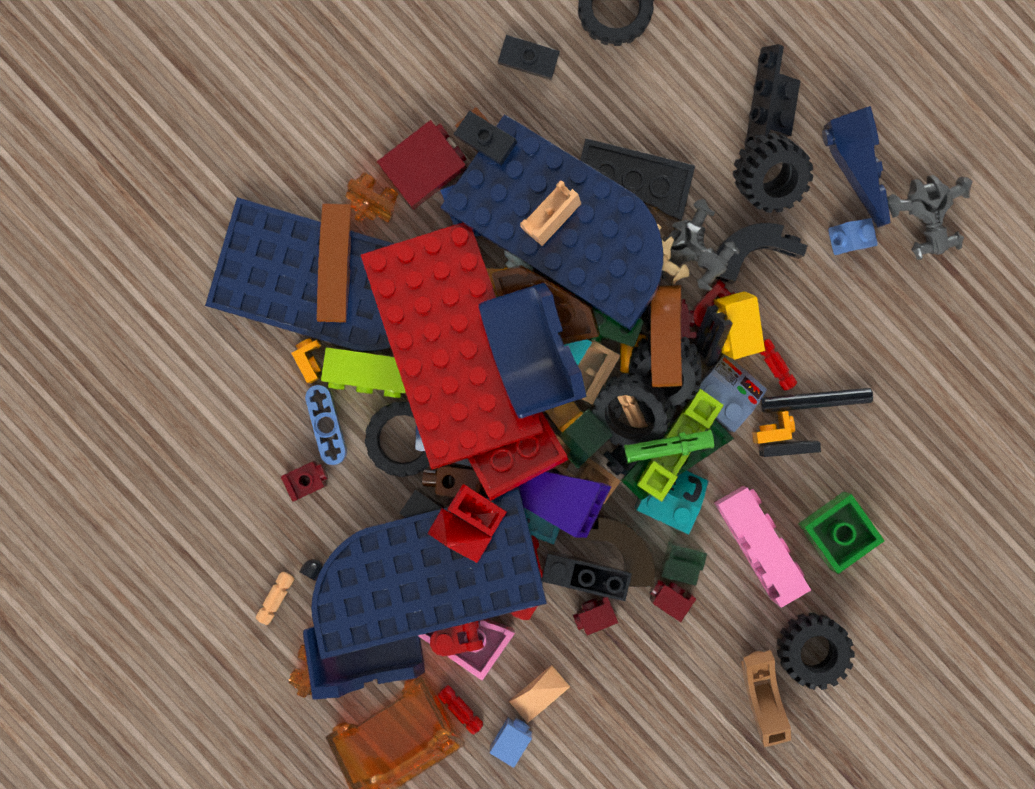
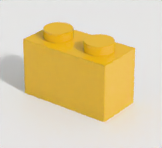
(746, 331)

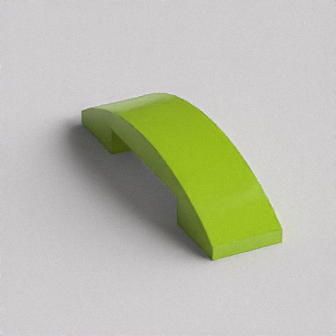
(694, 418)

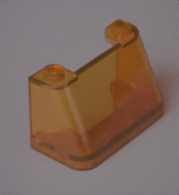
(396, 740)

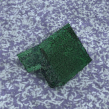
(585, 438)
(683, 563)

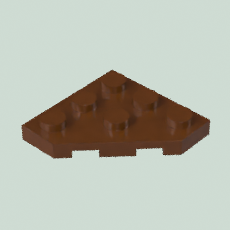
(574, 314)

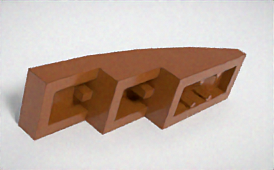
(334, 263)

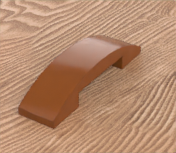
(666, 336)

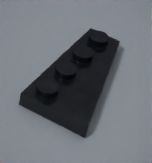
(652, 178)

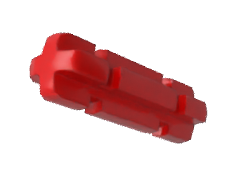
(778, 366)
(460, 709)

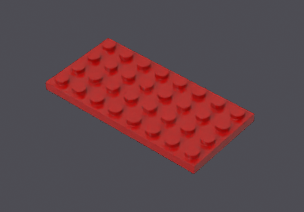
(433, 323)

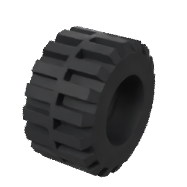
(788, 184)
(691, 370)
(831, 667)

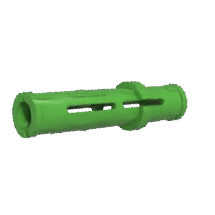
(669, 446)

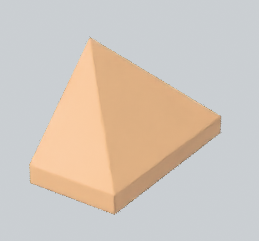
(539, 693)

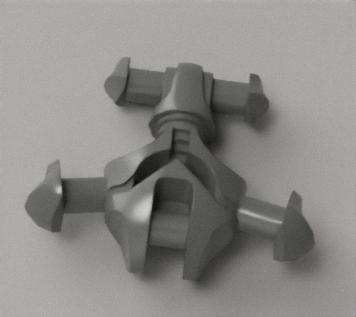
(930, 204)
(689, 246)

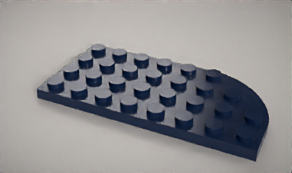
(601, 253)
(272, 277)
(406, 584)

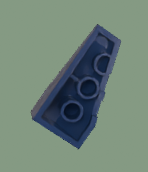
(852, 146)

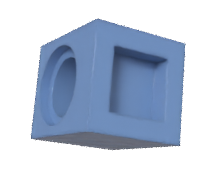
(511, 741)

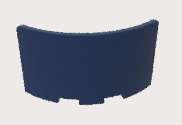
(529, 351)
(350, 671)

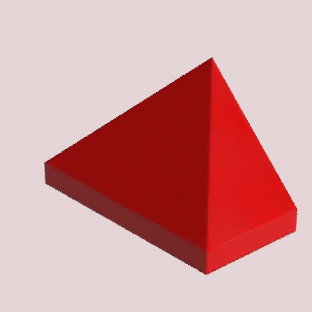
(476, 510)
(459, 535)

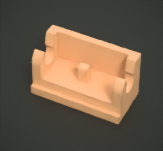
(551, 213)
(596, 368)

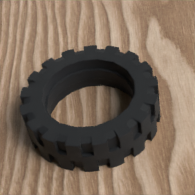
(615, 35)
(639, 388)
(374, 448)

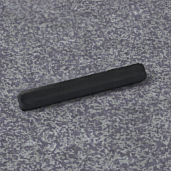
(816, 400)

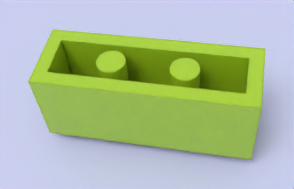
(363, 371)

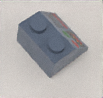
(734, 389)

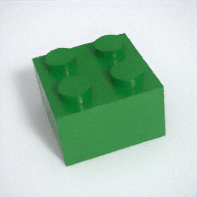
(841, 532)

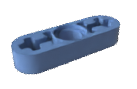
(338, 443)

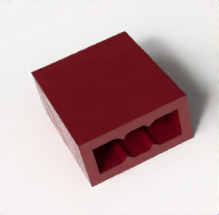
(423, 164)

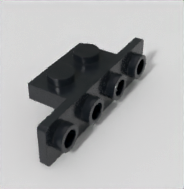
(773, 97)

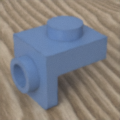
(852, 236)

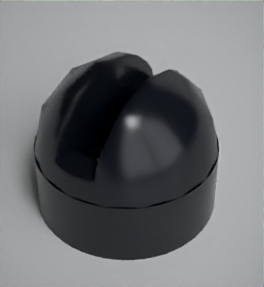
(311, 569)

